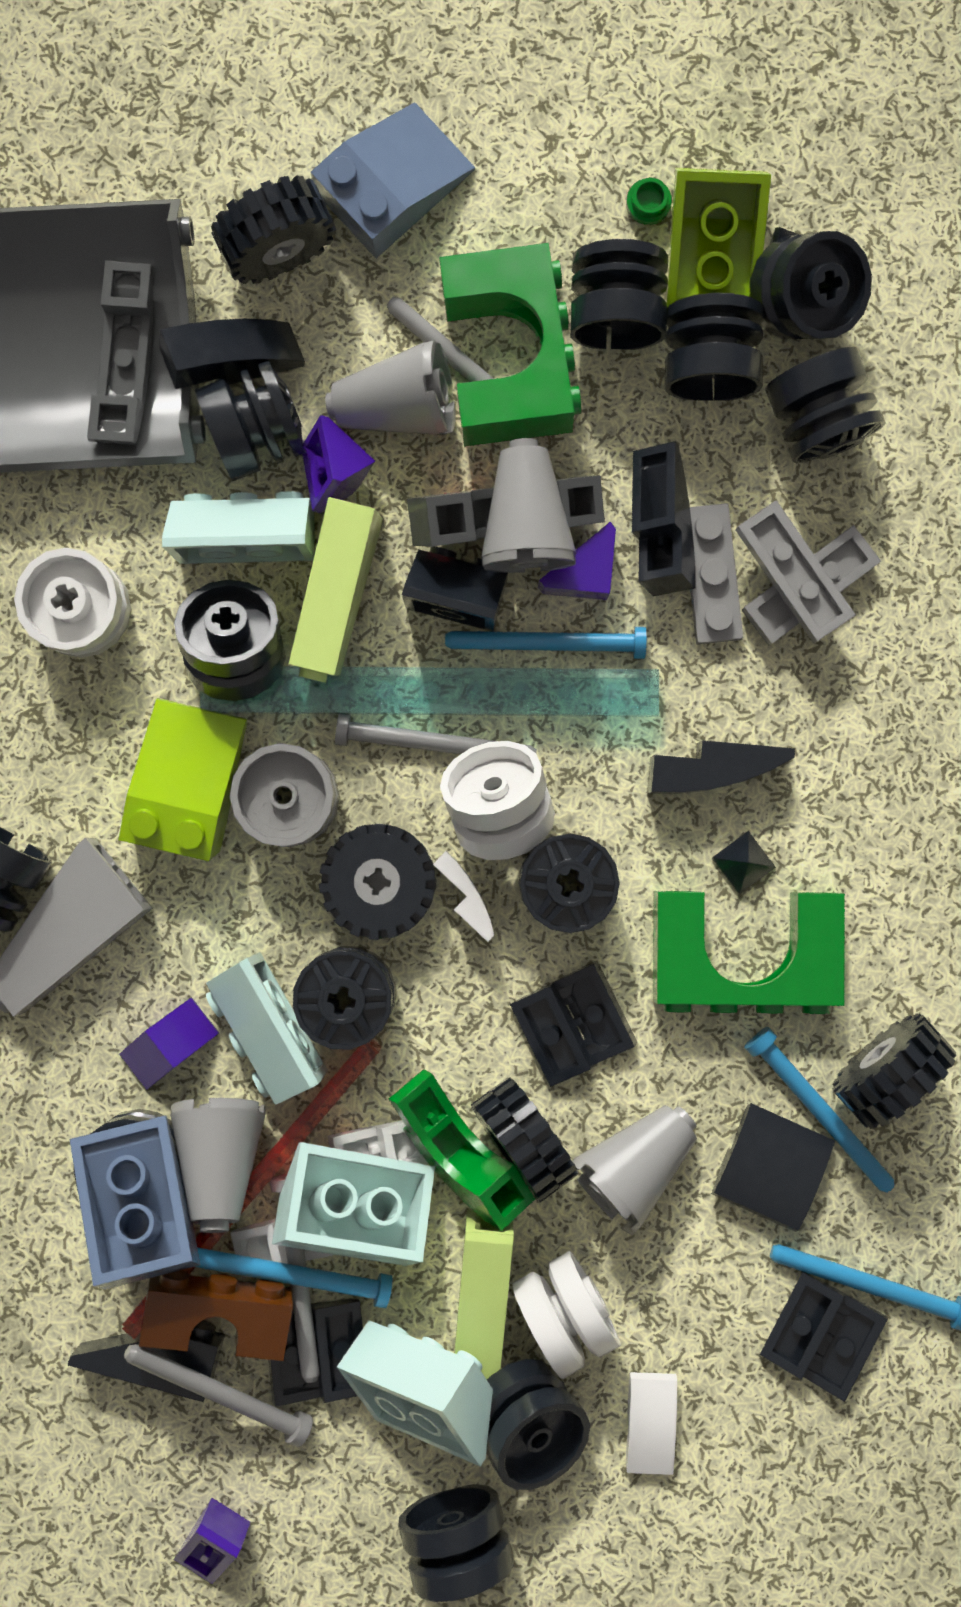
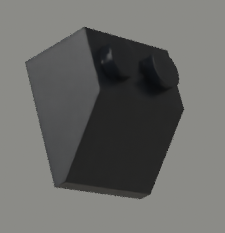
(454, 589)

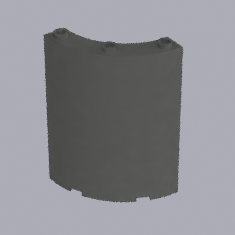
(55, 332)

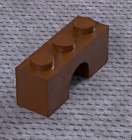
(181, 1301)

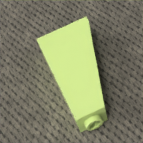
(335, 588)
(484, 1291)

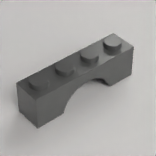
(465, 514)

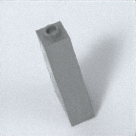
(70, 924)

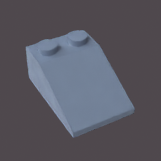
(390, 176)
(133, 1203)

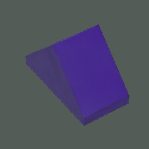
(332, 463)
(590, 574)
(168, 1043)
(213, 1541)

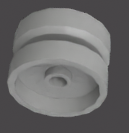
(256, 797)

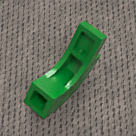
(460, 1159)

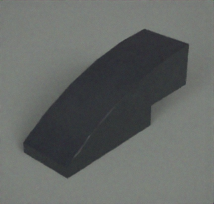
(225, 348)
(662, 520)
(714, 767)

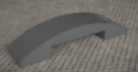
(125, 353)

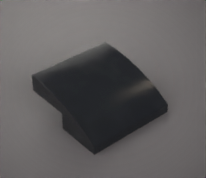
(555, 1033)
(773, 1167)
(335, 1330)
(824, 1336)

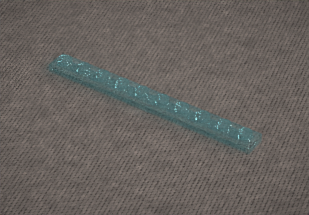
(457, 692)

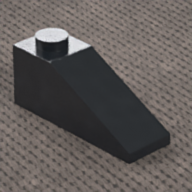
(107, 1358)

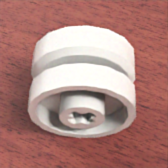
(67, 579)
(498, 800)
(562, 1316)

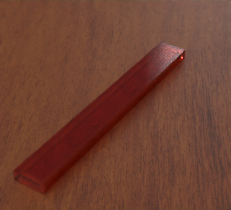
(283, 1150)

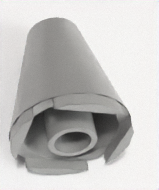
(397, 394)
(526, 514)
(216, 1157)
(637, 1164)

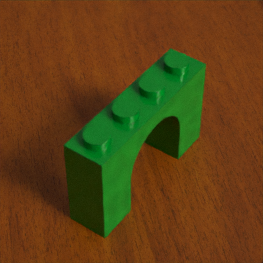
(521, 286)
(807, 977)

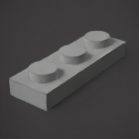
(843, 560)
(795, 571)
(716, 591)

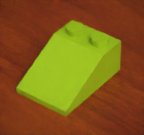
(716, 231)
(183, 780)

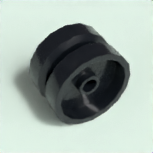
(812, 285)
(230, 640)
(533, 1425)
(456, 1543)

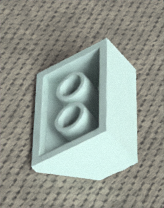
(240, 529)
(265, 1029)
(355, 1205)
(421, 1389)

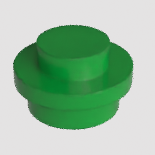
(649, 201)

